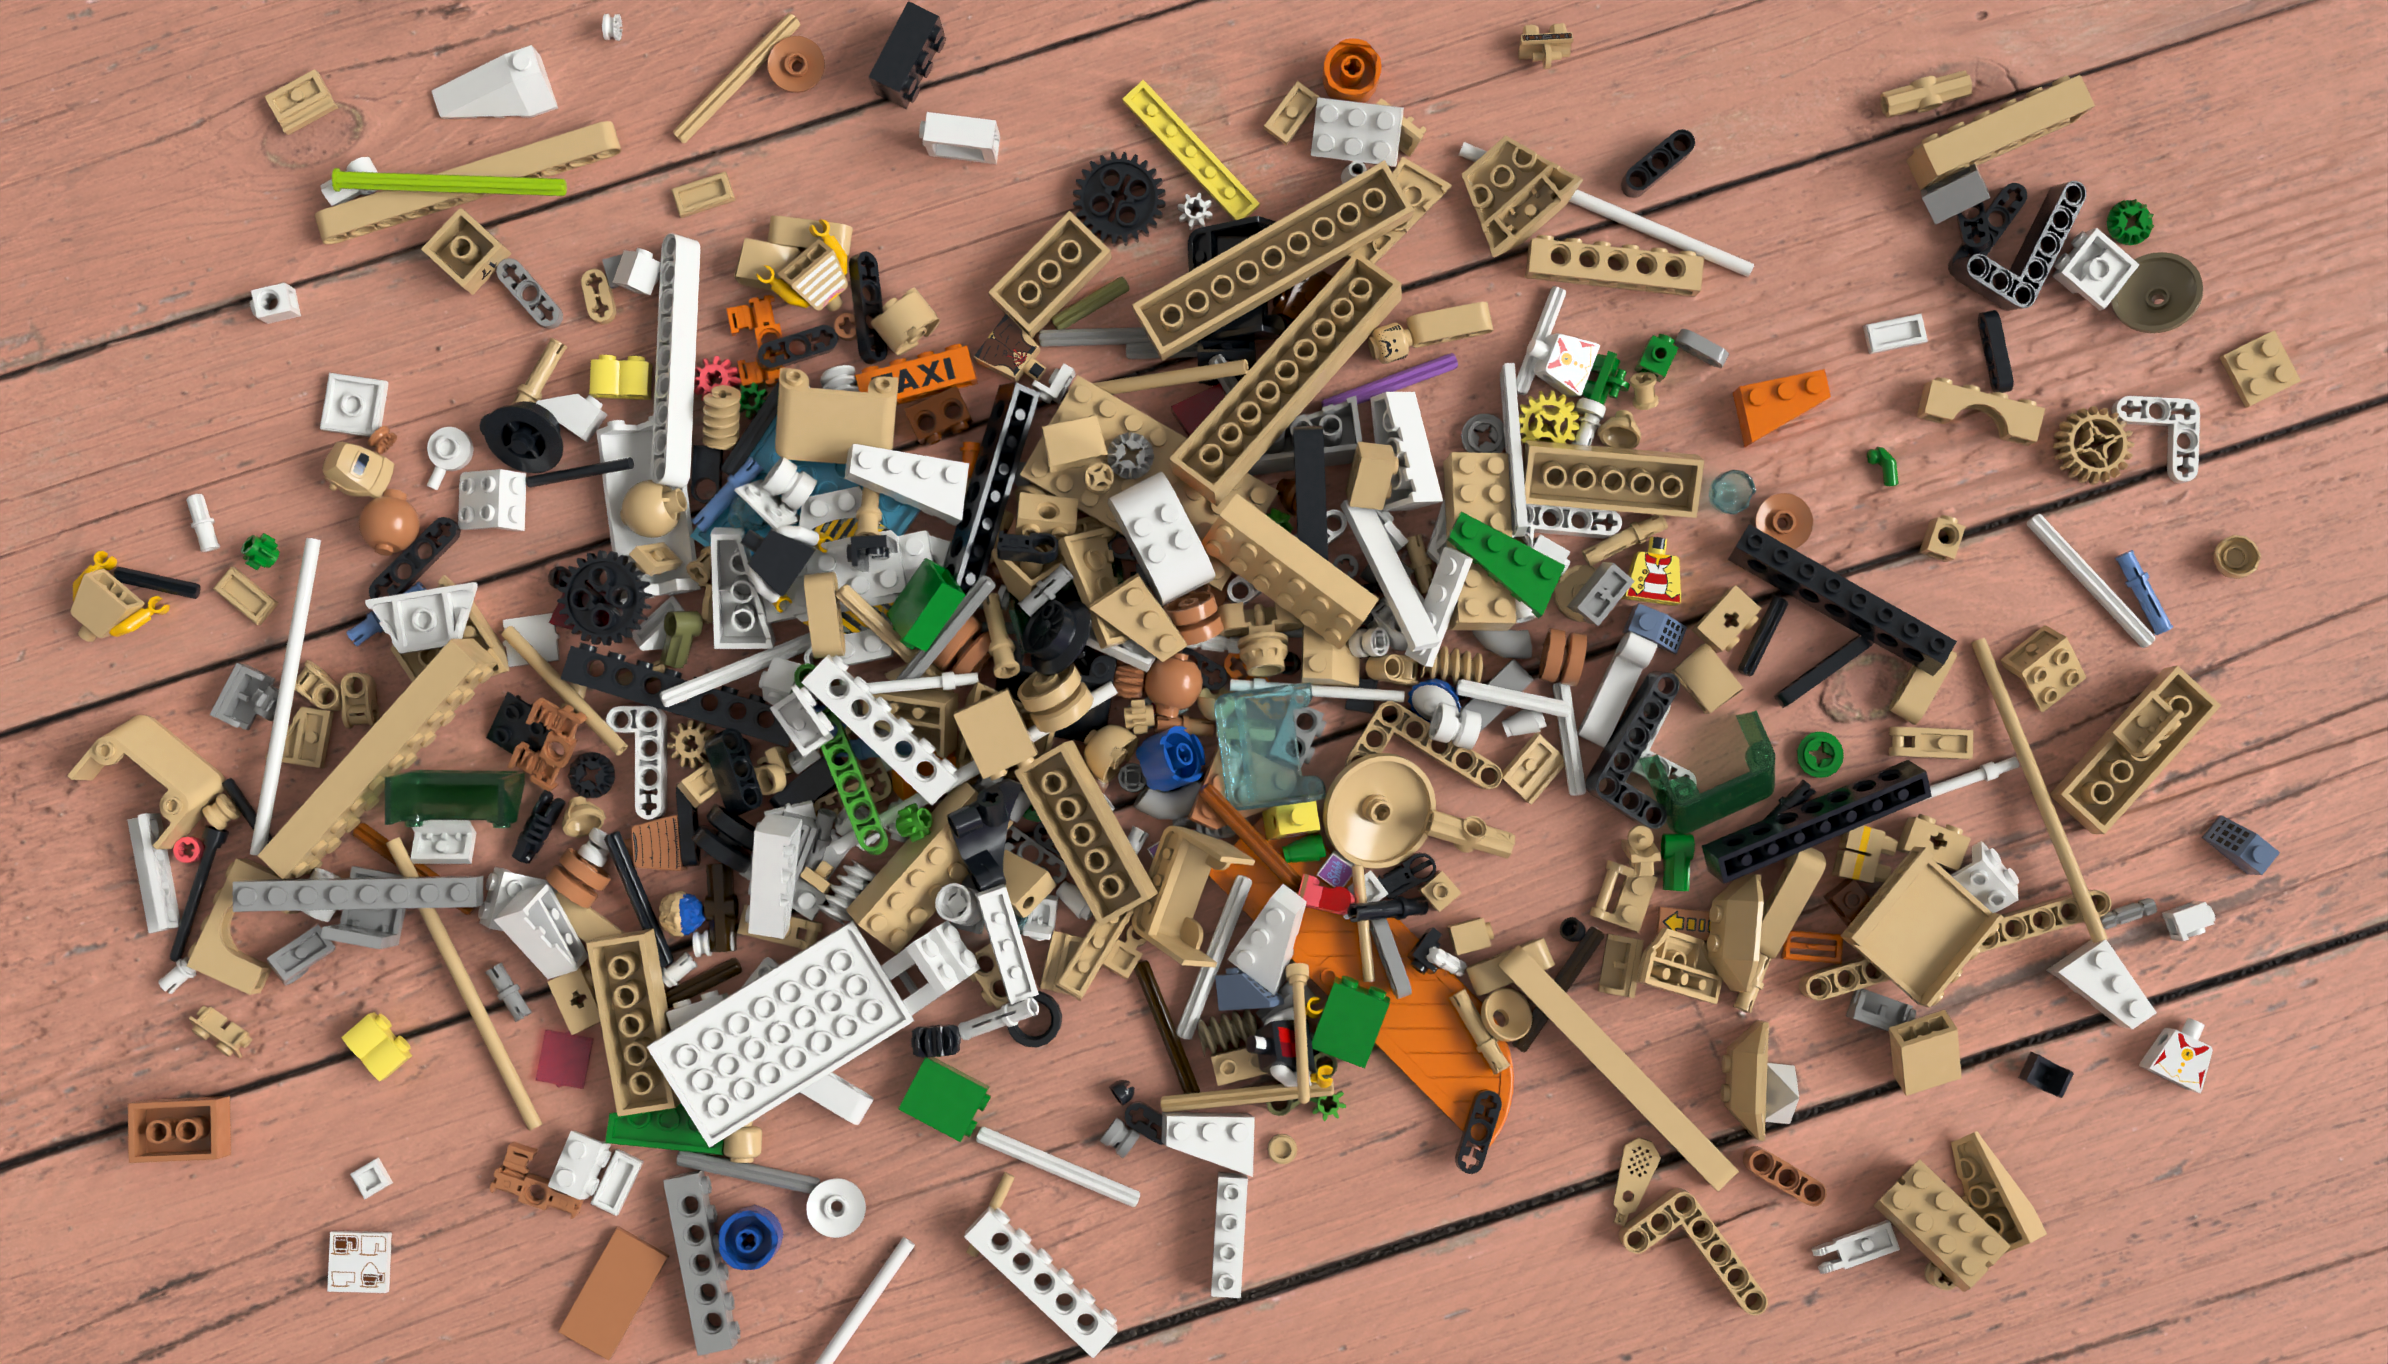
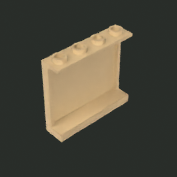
(1921, 928)

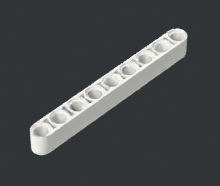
(675, 361)

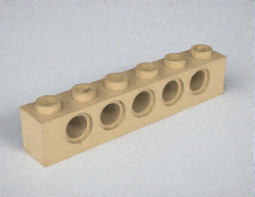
(1541, 267)

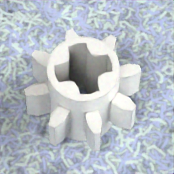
(1189, 206)

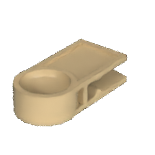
(778, 776)

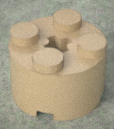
(905, 321)

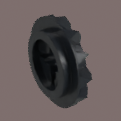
(604, 778)

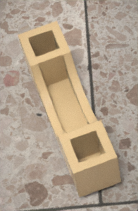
(2015, 420)

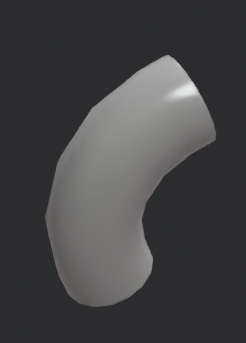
(1506, 643)
(1167, 804)

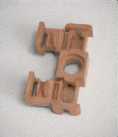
(547, 762)
(515, 1176)

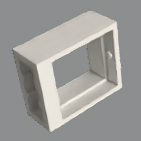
(960, 137)

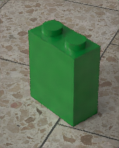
(925, 605)
(1350, 1021)
(945, 1098)

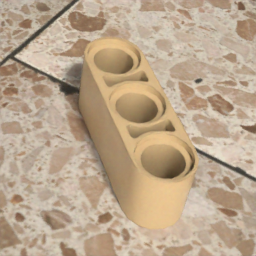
(796, 232)
(1450, 324)
(824, 615)
(1918, 691)
(1488, 976)

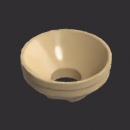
(1515, 1010)

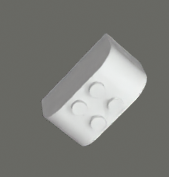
(1162, 538)

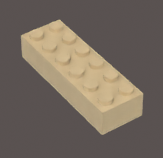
(2001, 131)
(1612, 478)
(1480, 488)
(1288, 571)
(2111, 778)
(1086, 832)
(906, 887)
(631, 1017)

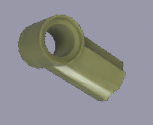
(680, 630)

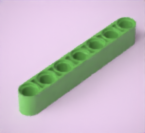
(847, 772)

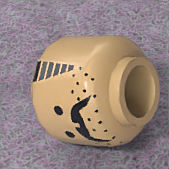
(1390, 343)

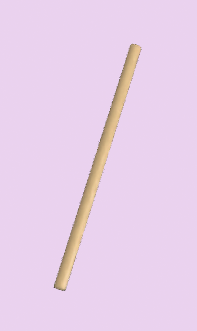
(2039, 791)
(469, 994)

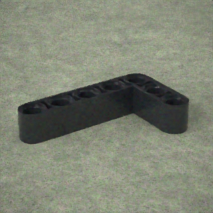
(2029, 255)
(1631, 752)

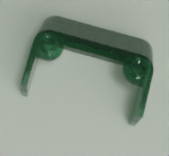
(453, 795)
(1692, 810)

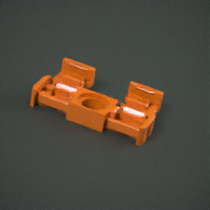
(755, 318)

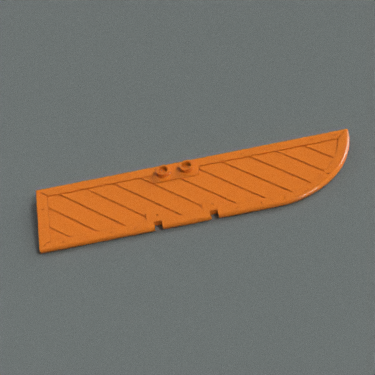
(1419, 1030)

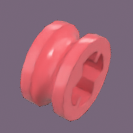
(179, 849)

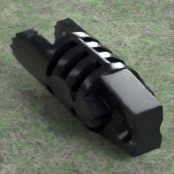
(538, 827)

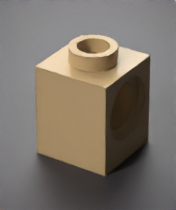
(1931, 544)
(1439, 891)
(1470, 935)

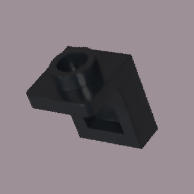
(2046, 1075)

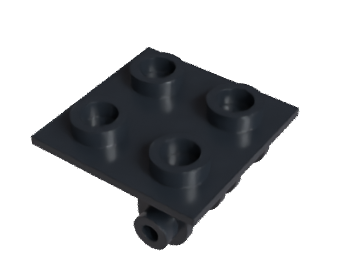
(511, 728)

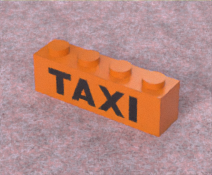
(925, 375)

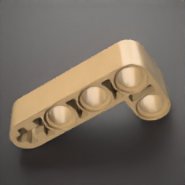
(1789, 898)

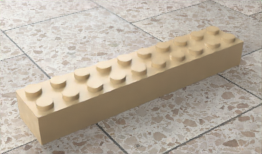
(1273, 260)
(1286, 378)
(380, 753)

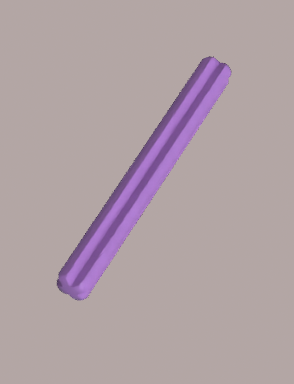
(1397, 380)

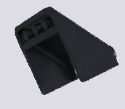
(1210, 242)
(1101, 672)

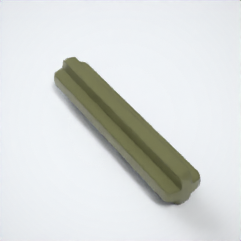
(1090, 303)

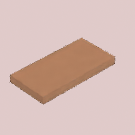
(613, 1293)

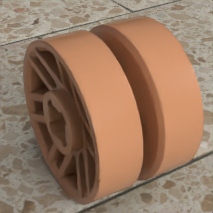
(1195, 616)
(1562, 657)
(578, 878)

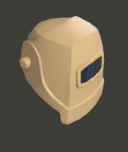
(357, 470)

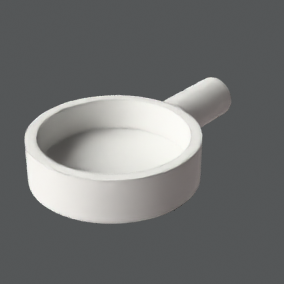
(449, 451)

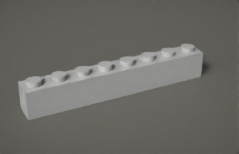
(357, 893)

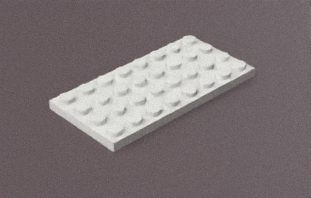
(780, 1033)

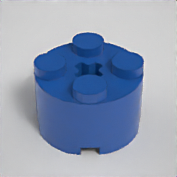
(1171, 759)
(735, 1230)

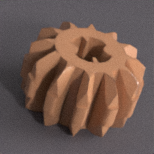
(1129, 681)

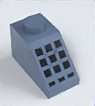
(1655, 627)
(2241, 846)
(1240, 991)

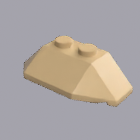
(1737, 932)
(1679, 966)
(1747, 1078)

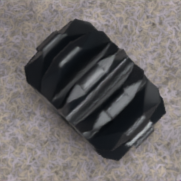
(935, 1040)

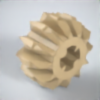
(683, 748)

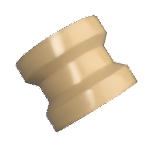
(1101, 473)
(221, 812)

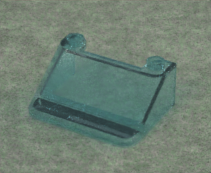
(1262, 747)

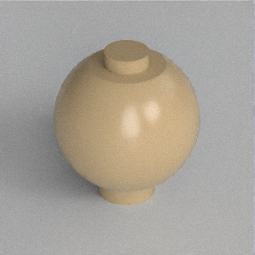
(652, 508)

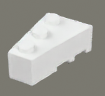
(542, 931)
(1215, 1137)

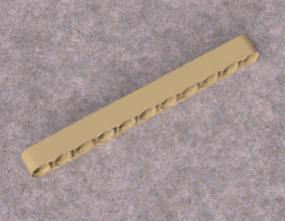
(531, 161)
(2024, 929)
(1618, 1068)

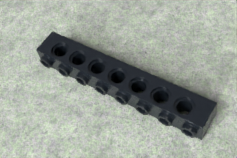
(991, 483)
(1842, 600)
(578, 672)
(1816, 821)

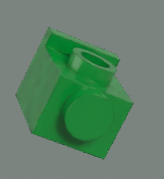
(1650, 363)

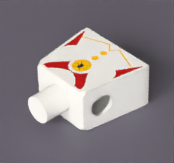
(1563, 362)
(2180, 1056)

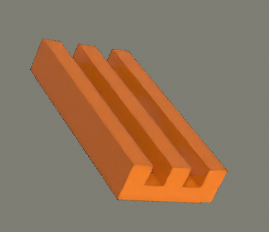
(1837, 949)

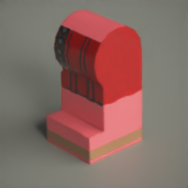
(1325, 899)

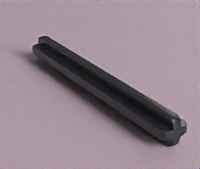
(637, 894)

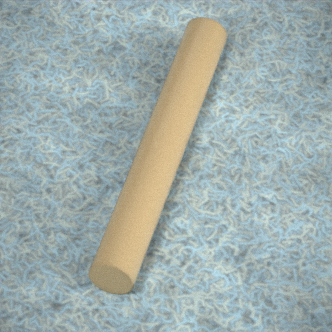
(996, 1202)

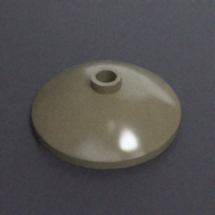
(2164, 278)

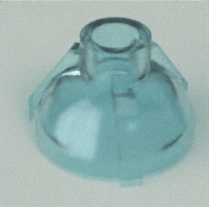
(743, 515)

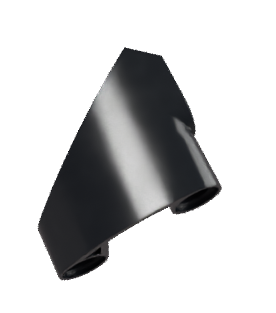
(982, 830)

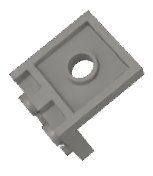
(368, 926)

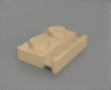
(301, 102)
(1533, 768)
(1059, 954)

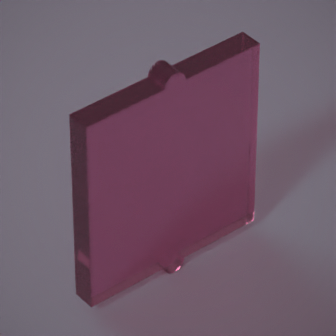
(564, 1059)

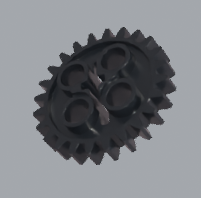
(1143, 207)
(620, 577)

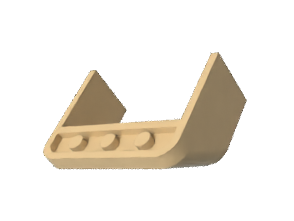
(185, 774)
(1179, 877)

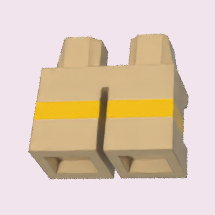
(1859, 866)

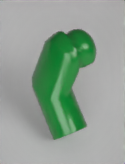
(1887, 462)

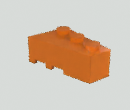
(1775, 402)

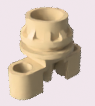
(1264, 646)

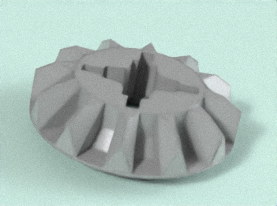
(1479, 424)
(1127, 469)

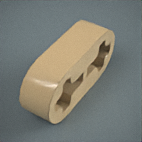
(605, 295)

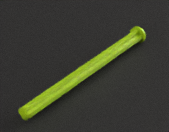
(448, 183)

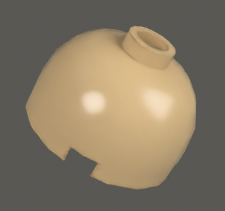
(1107, 750)

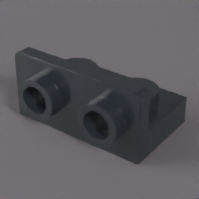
(864, 546)

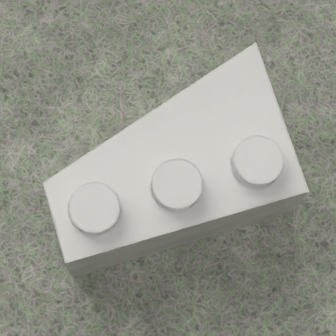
(1270, 940)
(2105, 982)

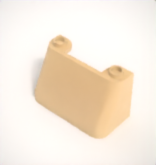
(827, 422)

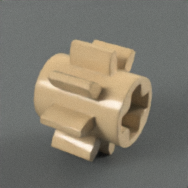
(1139, 716)

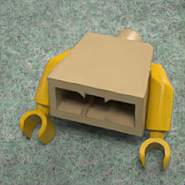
(106, 604)

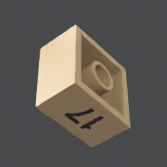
(466, 251)

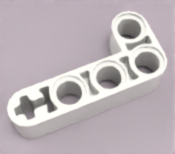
(1563, 522)
(1616, 687)
(643, 762)

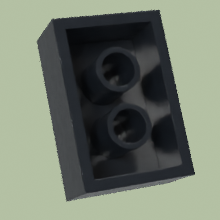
(908, 55)

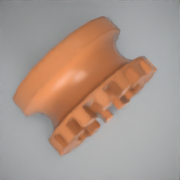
(840, 321)
(382, 439)

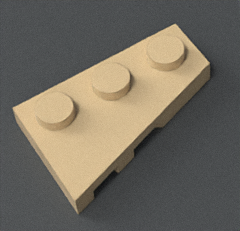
(1141, 617)

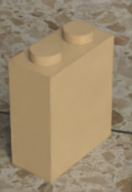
(996, 734)
(1925, 1052)

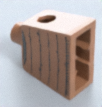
(656, 845)

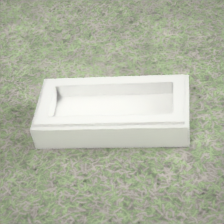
(1895, 333)
(617, 1182)

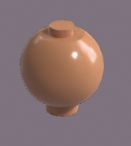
(389, 523)
(1173, 684)

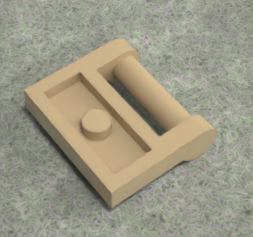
(1632, 899)

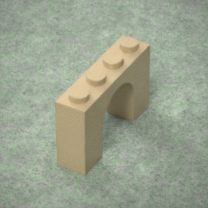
(215, 950)

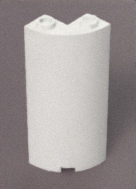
(635, 441)

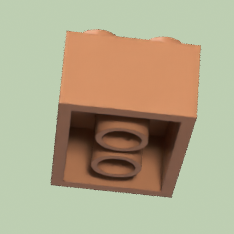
(179, 1129)

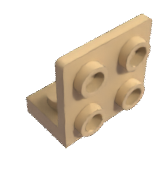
(2045, 666)

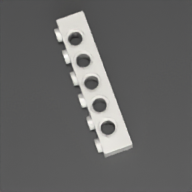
(930, 786)
(1090, 1337)

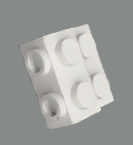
(2094, 268)

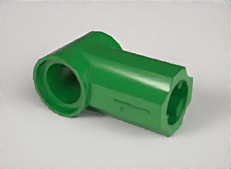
(1677, 853)

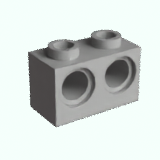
(1306, 737)

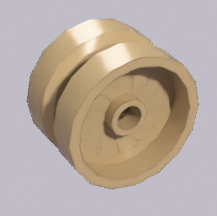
(1055, 699)

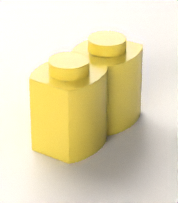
(620, 378)
(377, 1045)

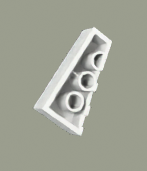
(1400, 424)
(912, 479)
(737, 607)
(773, 875)

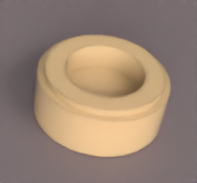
(1282, 1148)

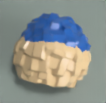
(681, 913)

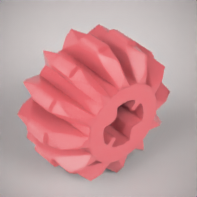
(716, 370)

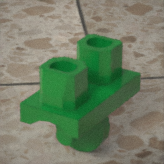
(1607, 368)

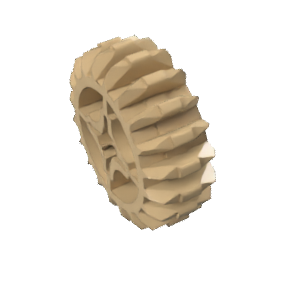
(2089, 433)

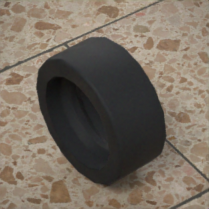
(1050, 1034)

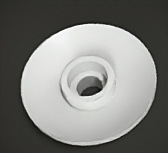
(833, 1222)

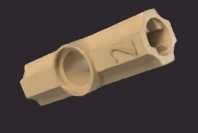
(1926, 94)
(1469, 834)

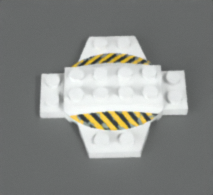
(836, 516)

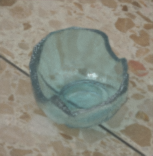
(1731, 491)

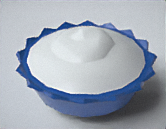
(1428, 694)

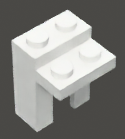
(941, 960)

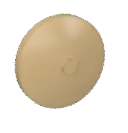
(1378, 810)

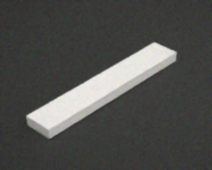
(1514, 449)
(1391, 577)

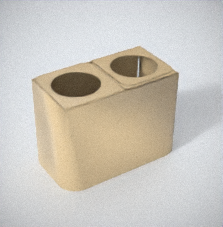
(760, 253)
(1074, 443)
(1707, 679)

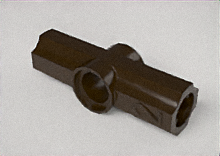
(721, 908)

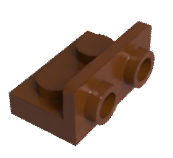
(1296, 299)

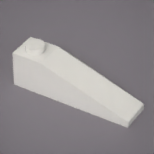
(503, 87)

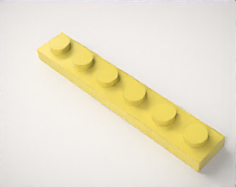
(1190, 151)

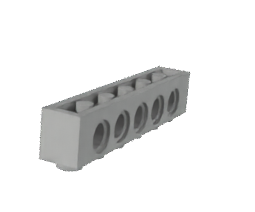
(706, 1336)

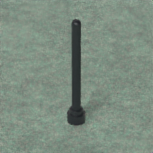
(212, 840)

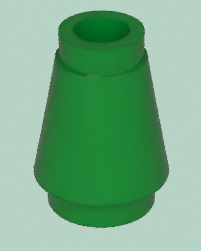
(1305, 849)

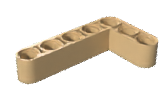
(1422, 743)
(1703, 1242)

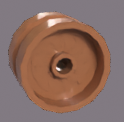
(966, 650)

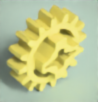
(1556, 415)

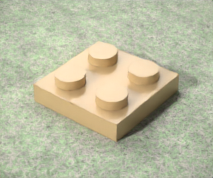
(2260, 369)

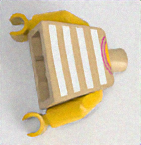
(814, 275)

